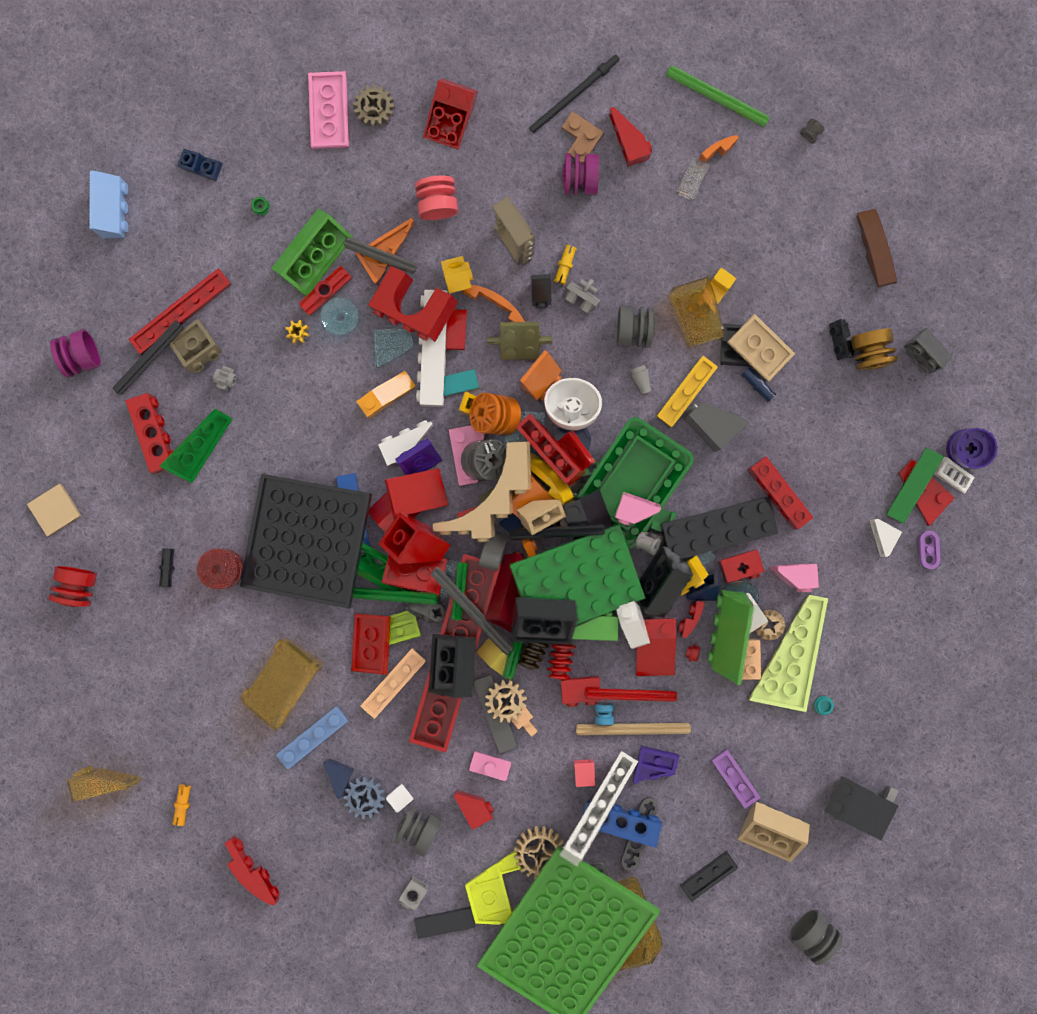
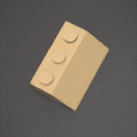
(774, 832)

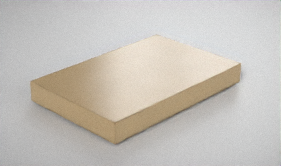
(761, 347)

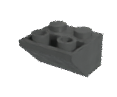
(928, 351)

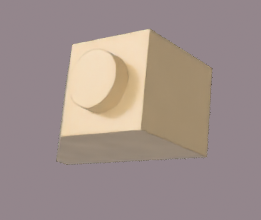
(540, 514)

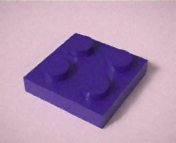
(419, 458)

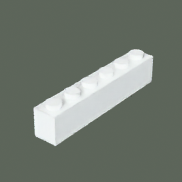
(432, 366)
(598, 809)

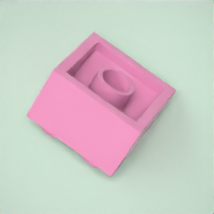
(634, 509)
(799, 576)

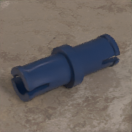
(758, 384)

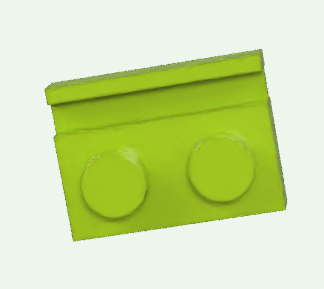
(403, 628)

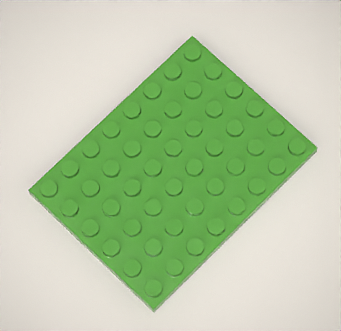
(567, 936)

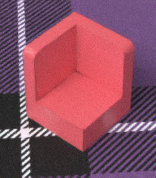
(584, 773)

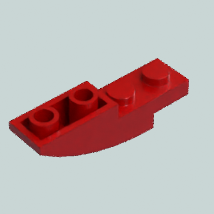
(253, 879)

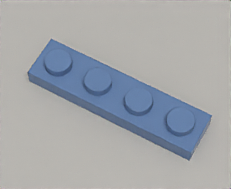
(312, 737)

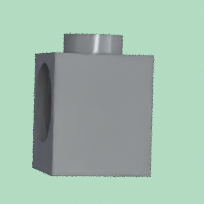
(413, 885)

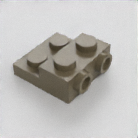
(195, 347)

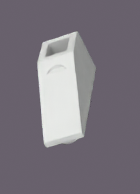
(407, 439)

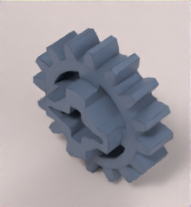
(358, 793)

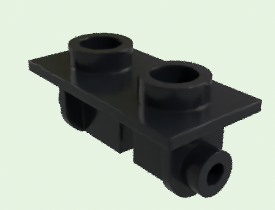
(839, 331)

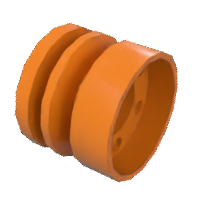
(495, 414)

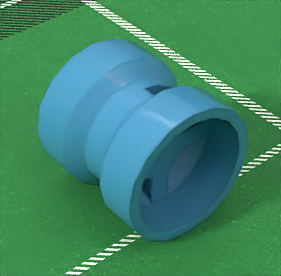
(604, 714)

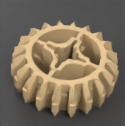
(542, 835)

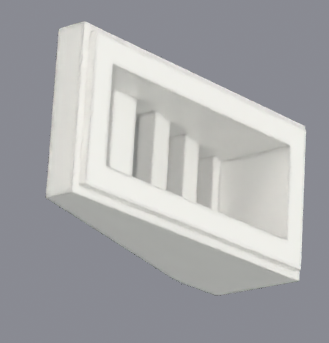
(943, 469)

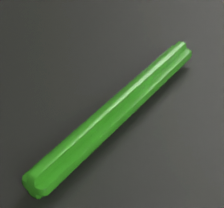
(718, 96)

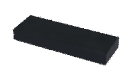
(709, 876)
(444, 922)

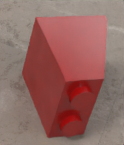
(413, 541)

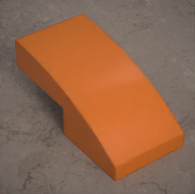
(721, 146)

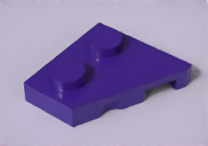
(654, 764)

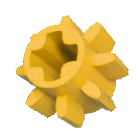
(303, 334)

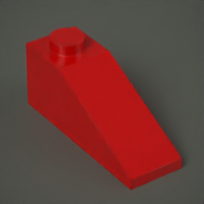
(631, 140)

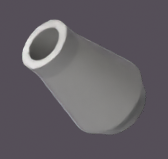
(641, 378)

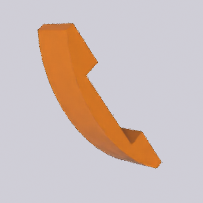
(495, 298)

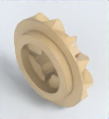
(778, 628)

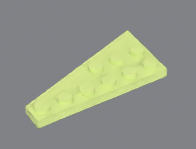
(791, 669)

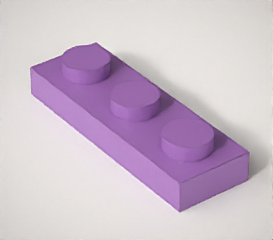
(735, 778)

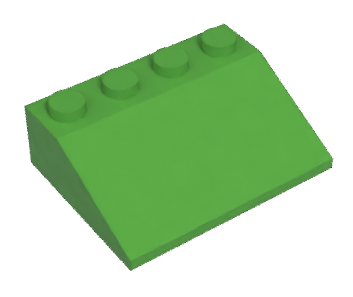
(730, 635)

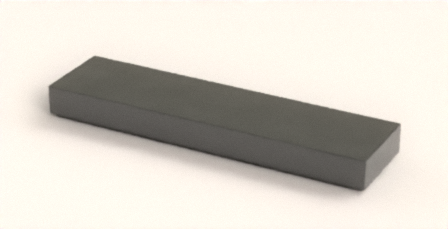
(500, 730)

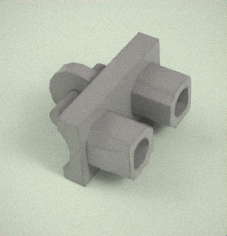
(575, 291)

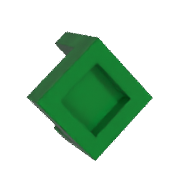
(662, 517)

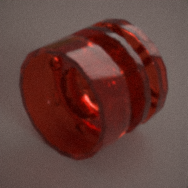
(231, 568)

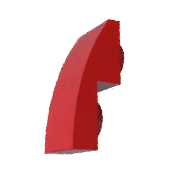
(456, 330)
(687, 625)

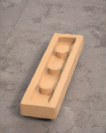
(393, 683)

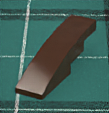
(877, 248)

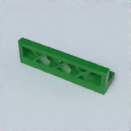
(373, 571)

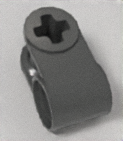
(425, 612)

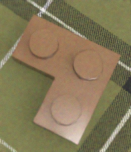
(585, 134)

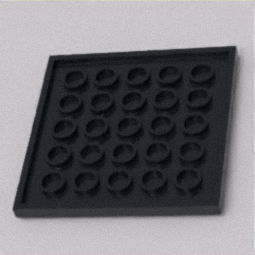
(306, 540)

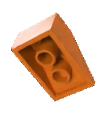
(540, 377)

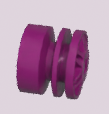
(581, 174)
(74, 353)

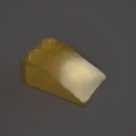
(697, 311)
(98, 781)

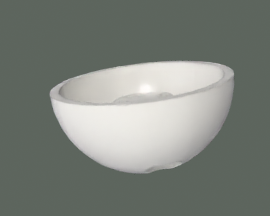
(572, 403)

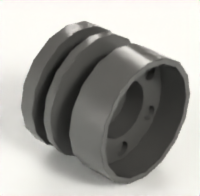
(635, 326)
(476, 459)
(417, 830)
(816, 937)

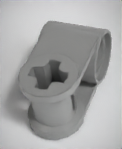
(649, 542)

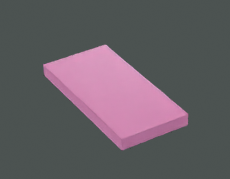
(328, 110)

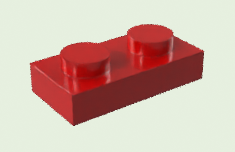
(577, 450)

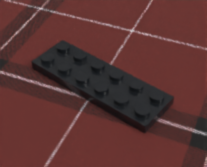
(720, 528)

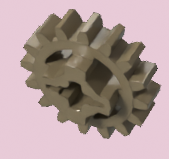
(376, 97)

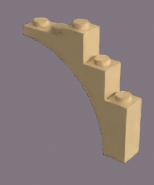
(515, 477)

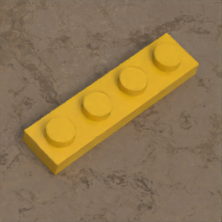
(686, 391)

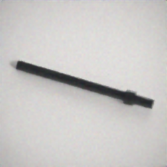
(601, 70)

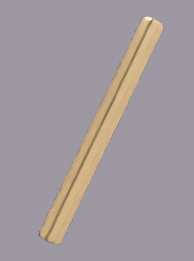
(633, 729)

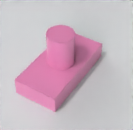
(490, 766)

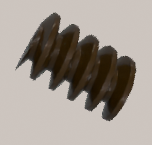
(532, 655)

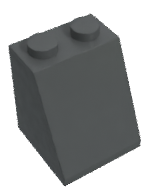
(714, 424)

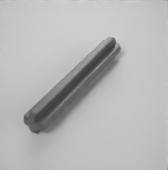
(380, 255)

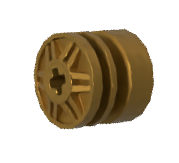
(874, 349)

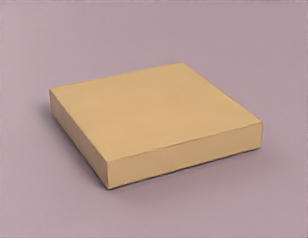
(54, 510)

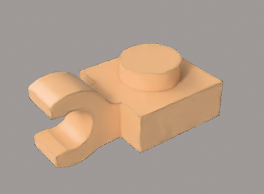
(523, 720)

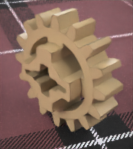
(498, 711)

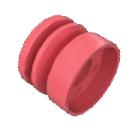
(436, 197)

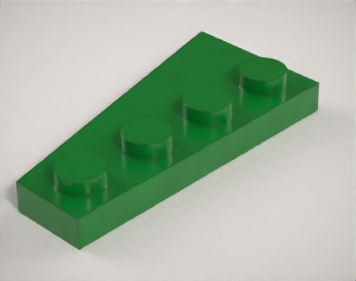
(196, 448)

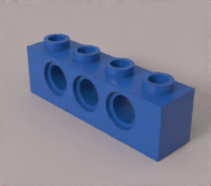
(648, 837)

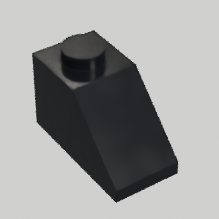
(541, 290)

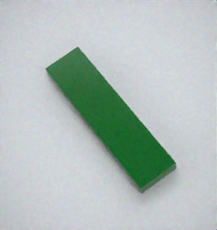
(914, 485)

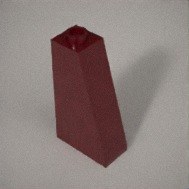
(504, 594)

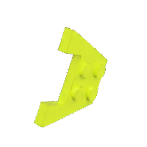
(488, 892)

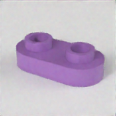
(931, 549)

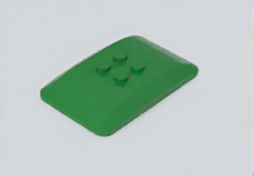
(640, 464)

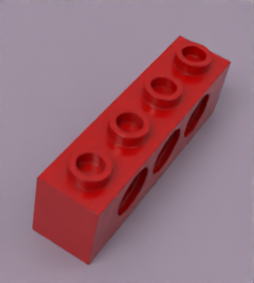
(137, 407)
(550, 449)
(780, 493)

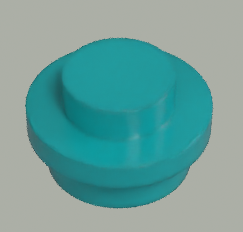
(823, 705)

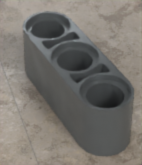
(493, 552)

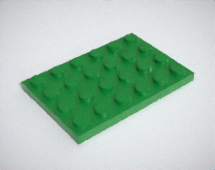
(588, 570)

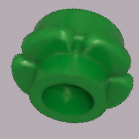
(260, 201)

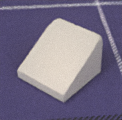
(399, 798)

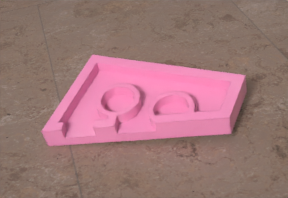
(460, 439)

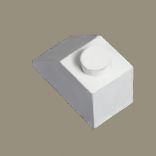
(633, 624)

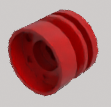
(72, 586)

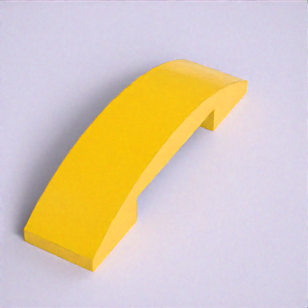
(559, 489)

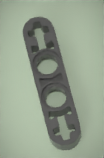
(636, 858)

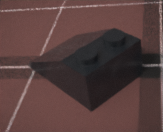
(861, 808)

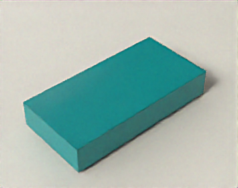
(460, 382)

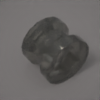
(812, 130)

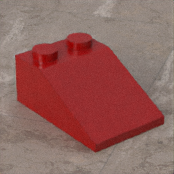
(659, 655)

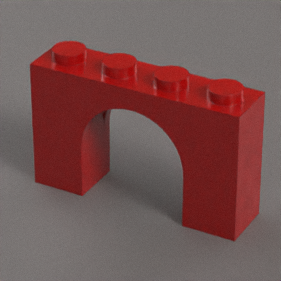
(427, 322)

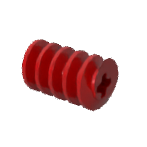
(561, 660)

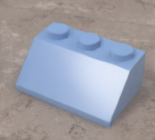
(108, 205)

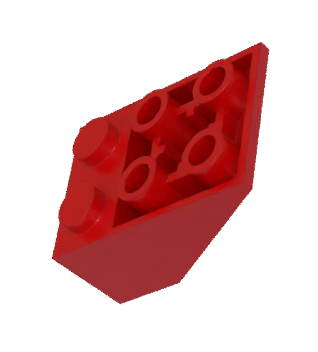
(450, 113)

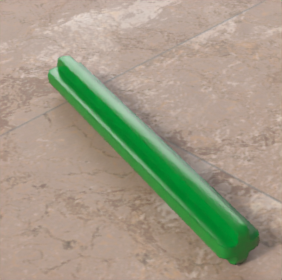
(395, 595)

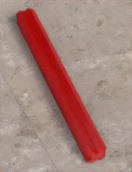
(632, 695)

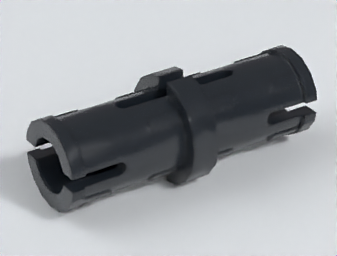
(166, 567)

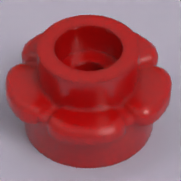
(693, 653)

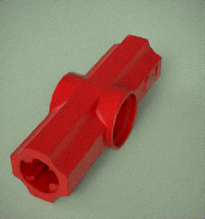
(334, 281)

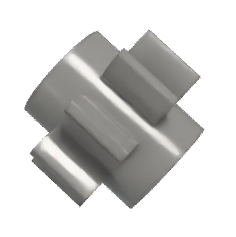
(224, 378)

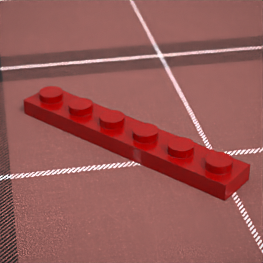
(180, 310)

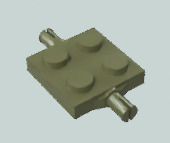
(519, 340)

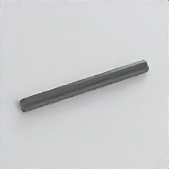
(471, 610)

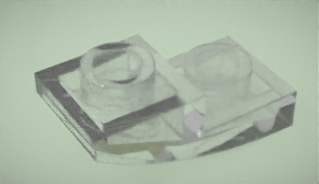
(693, 179)

